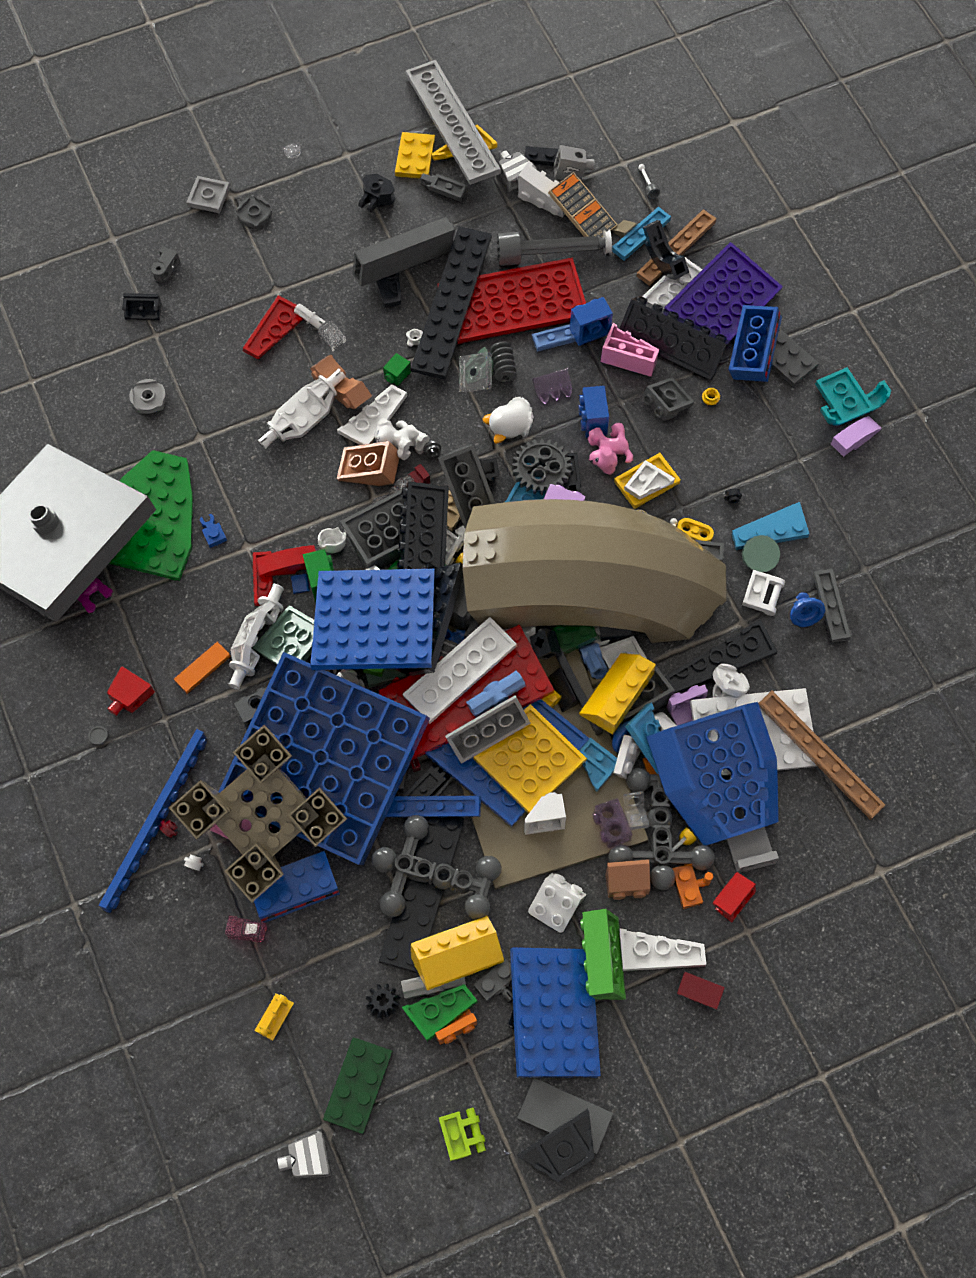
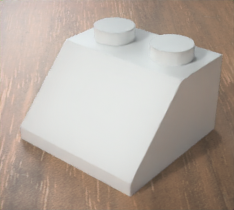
(546, 815)

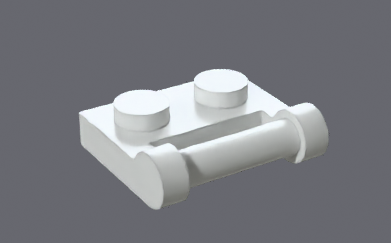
(757, 589)

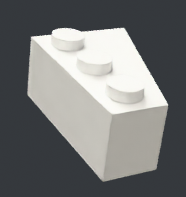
(534, 188)

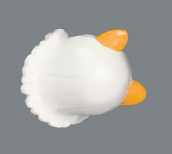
(510, 420)

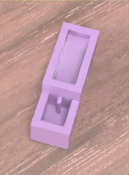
(855, 435)

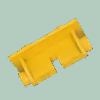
(274, 1016)

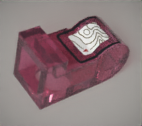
(245, 929)

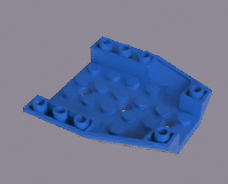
(693, 766)

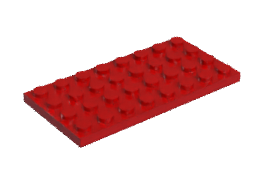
(522, 300)
(458, 714)

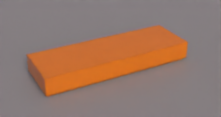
(202, 667)

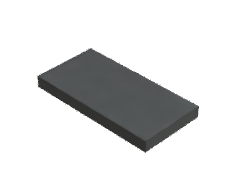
(551, 1107)

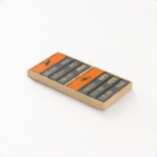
(581, 207)

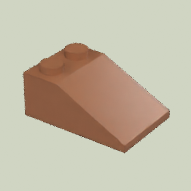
(369, 464)

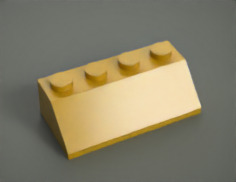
(618, 691)
(456, 953)

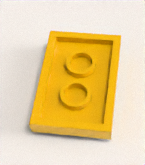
(414, 155)
(658, 461)

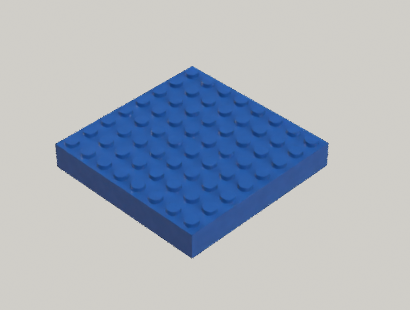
(340, 741)

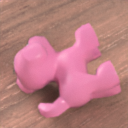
(609, 448)

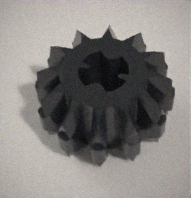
(378, 995)

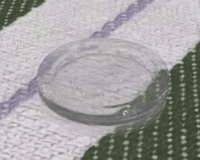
(292, 150)

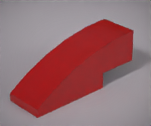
(283, 561)

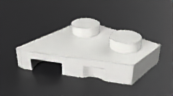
(648, 480)

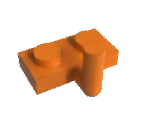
(688, 886)

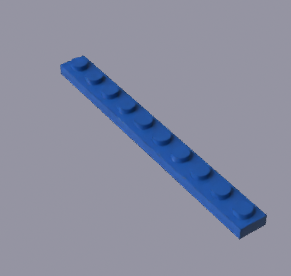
(151, 825)

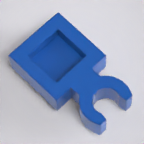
(213, 532)

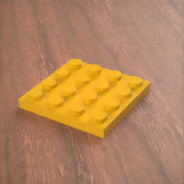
(531, 760)

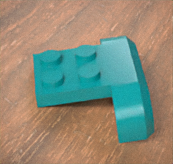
(847, 397)

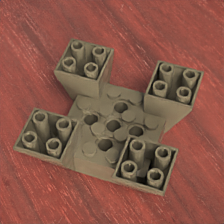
(206, 807)

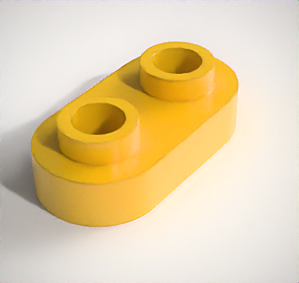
(696, 529)

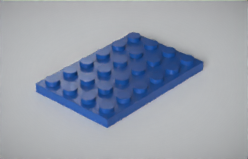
(553, 1014)

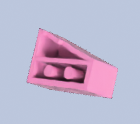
(628, 352)

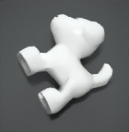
(402, 438)

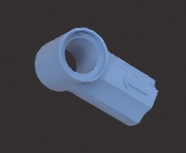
(592, 657)

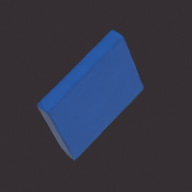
(300, 583)

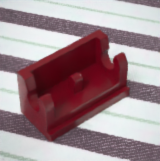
(700, 990)

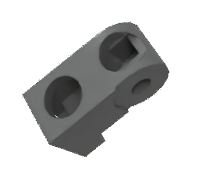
(166, 264)

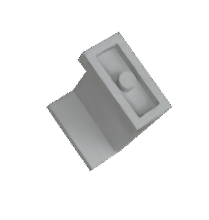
(751, 849)

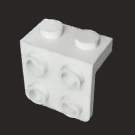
(556, 902)

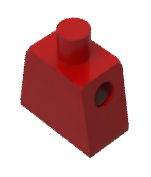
(128, 692)

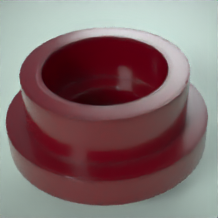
(168, 828)

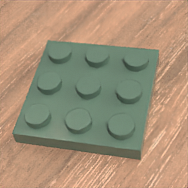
(289, 634)

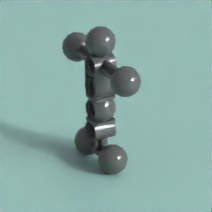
(416, 828)
(661, 876)

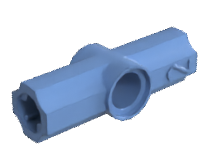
(495, 693)

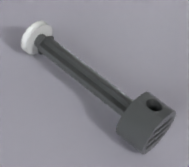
(511, 248)

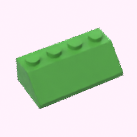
(603, 955)

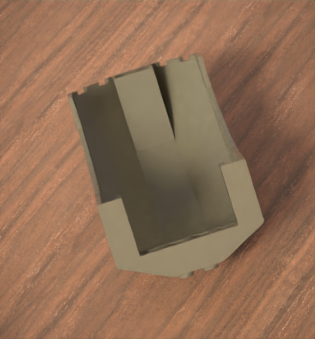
(587, 568)

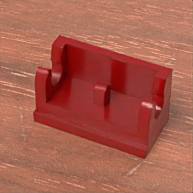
(734, 896)

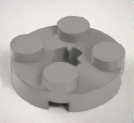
(150, 405)

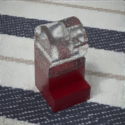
(419, 475)

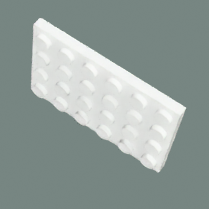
(787, 752)

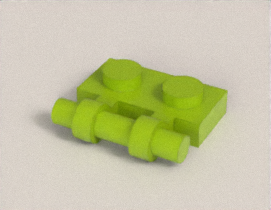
(455, 1135)

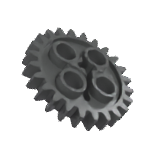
(541, 466)

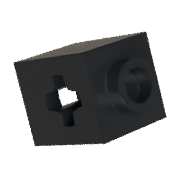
(545, 644)

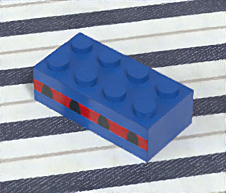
(755, 343)
(300, 886)

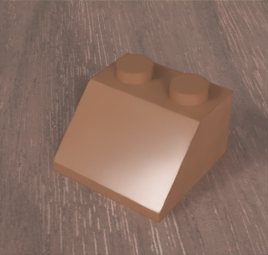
(628, 879)

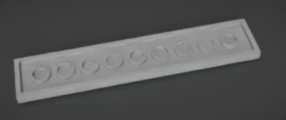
(453, 122)

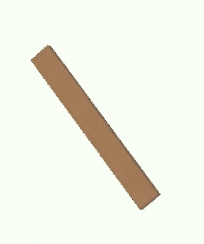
(821, 755)

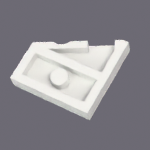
(627, 757)

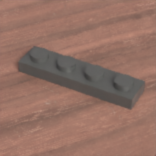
(834, 613)

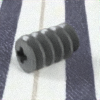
(503, 362)

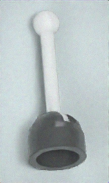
(651, 190)

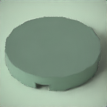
(761, 553)

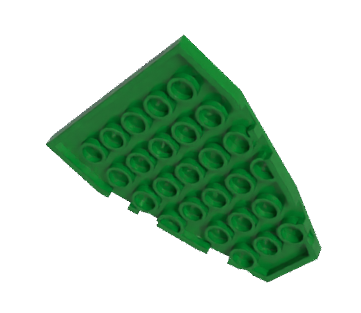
(165, 538)

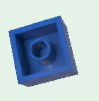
(590, 320)
(593, 409)

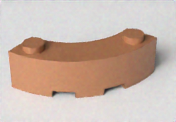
(349, 391)

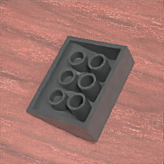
(376, 531)

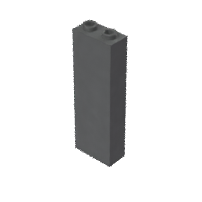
(403, 251)

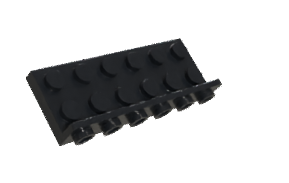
(675, 337)
(423, 525)
(446, 589)

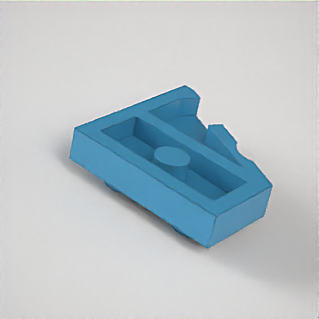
(599, 763)

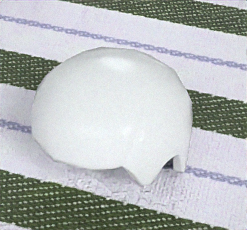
(332, 540)

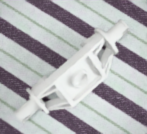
(303, 410)
(243, 657)

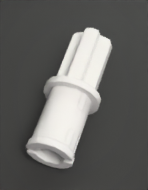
(309, 316)

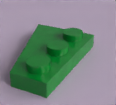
(440, 1011)

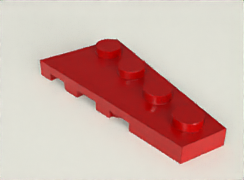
(272, 328)

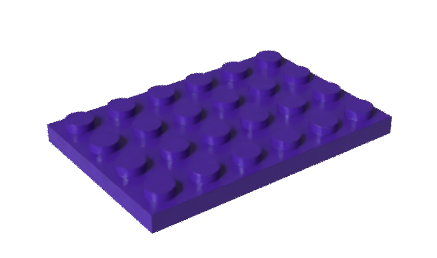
(721, 290)

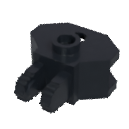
(376, 193)

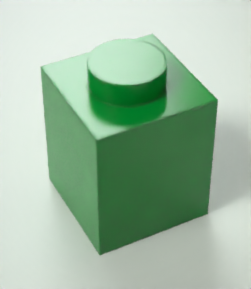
(397, 369)

